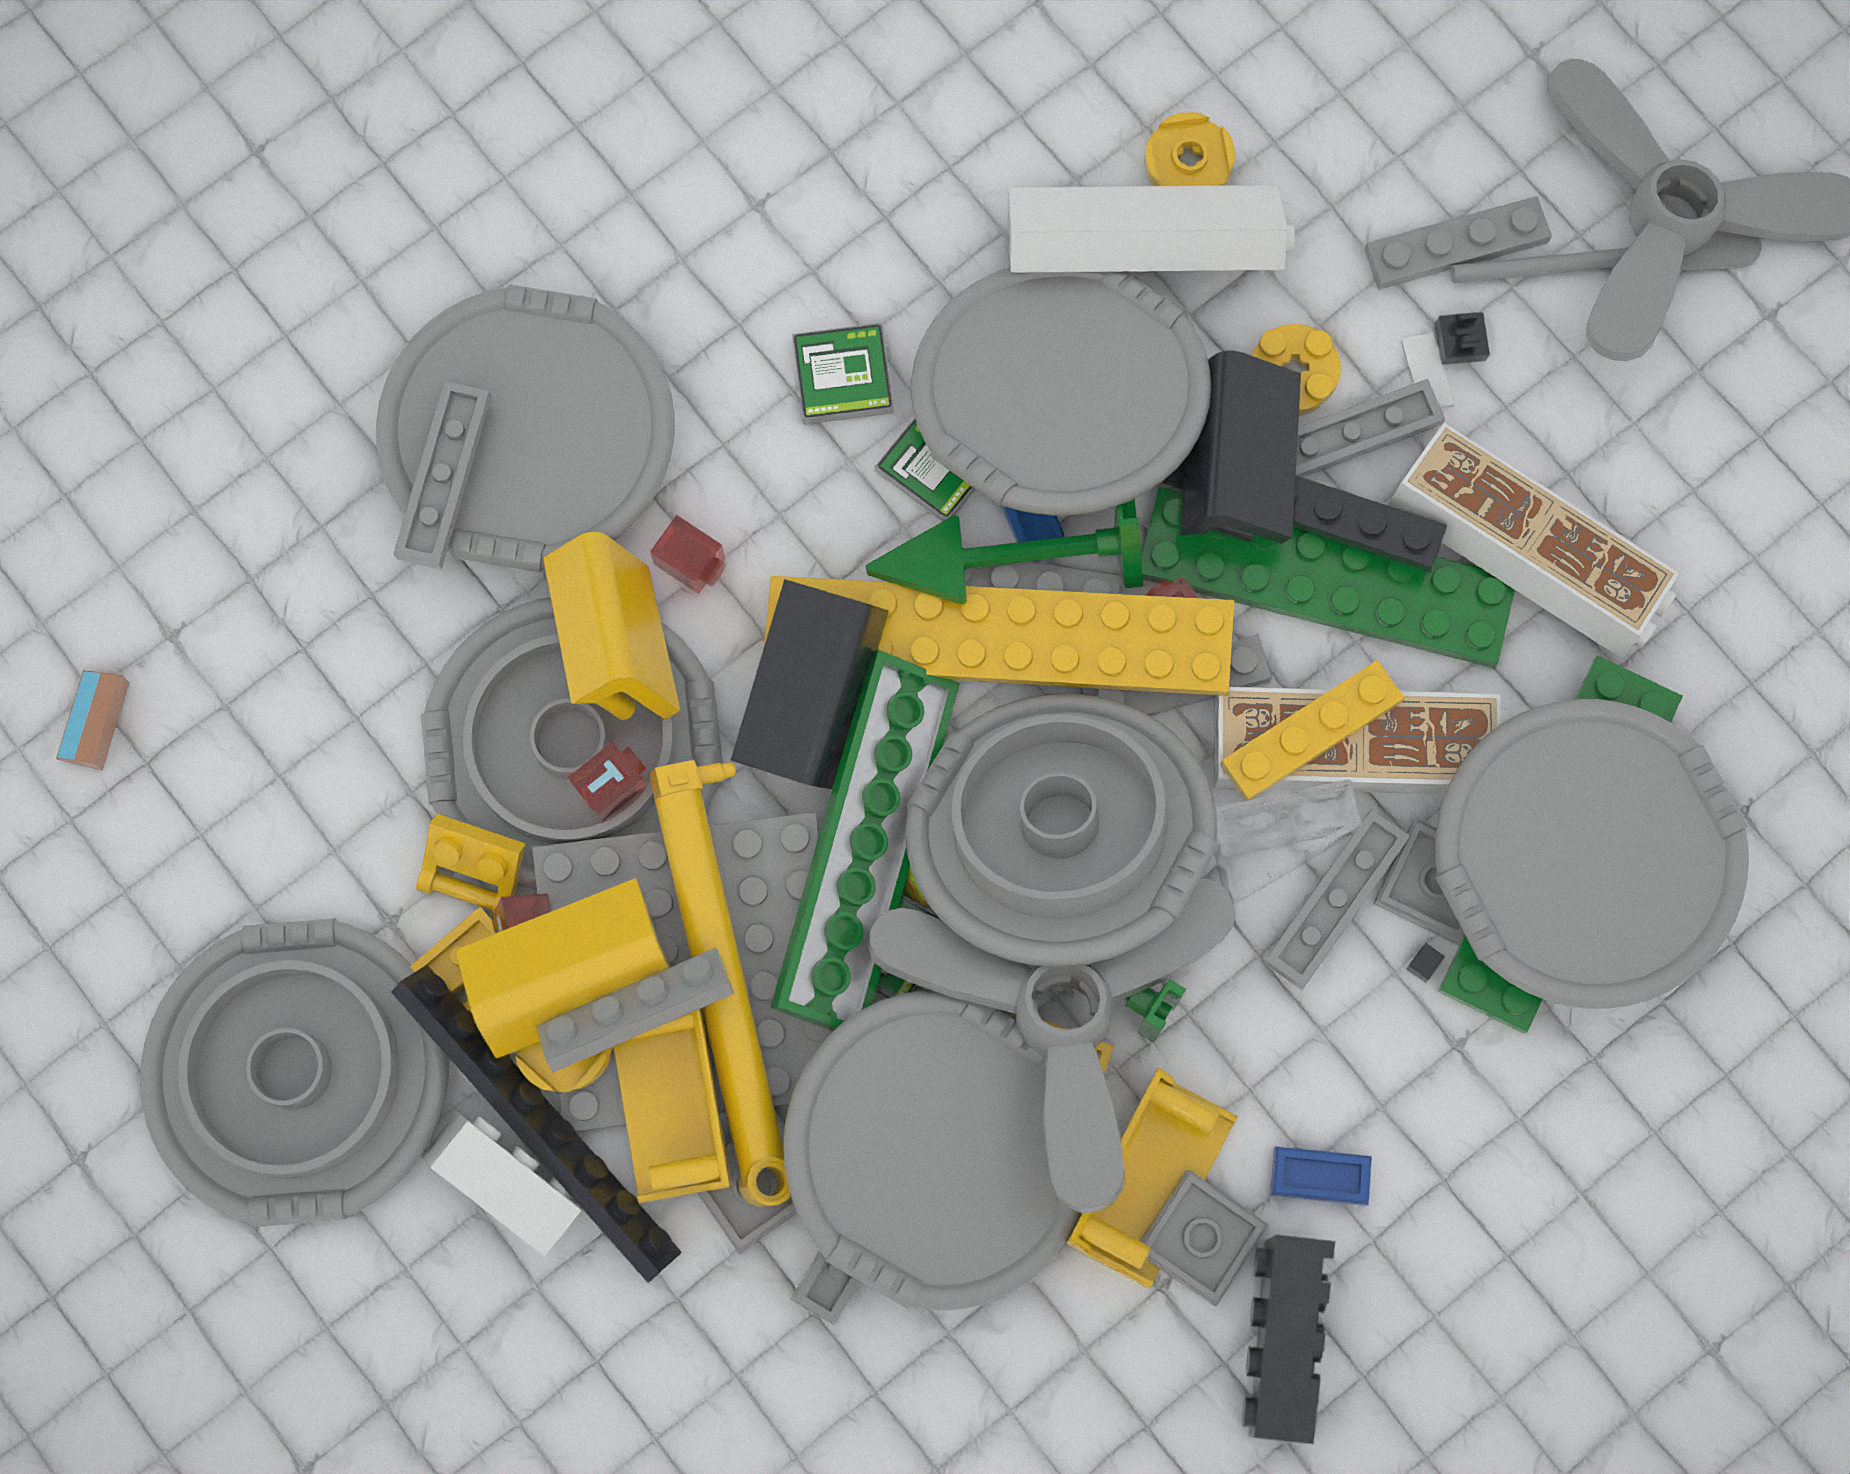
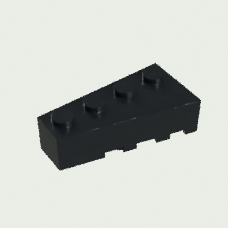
(1287, 1338)

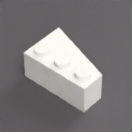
(502, 1181)

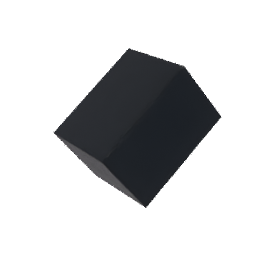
(1425, 962)

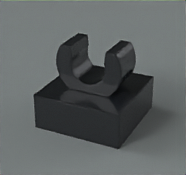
(1462, 338)

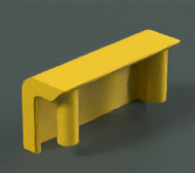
(609, 627)
(558, 964)
(672, 1110)
(1163, 1139)

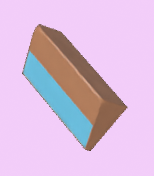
(93, 719)

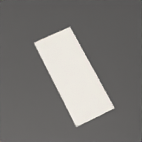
(1425, 363)

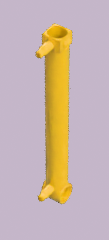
(731, 1019)

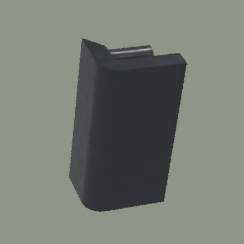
(1246, 455)
(808, 684)

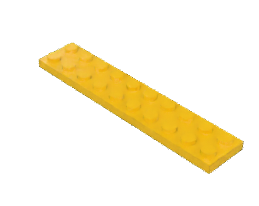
(1050, 636)

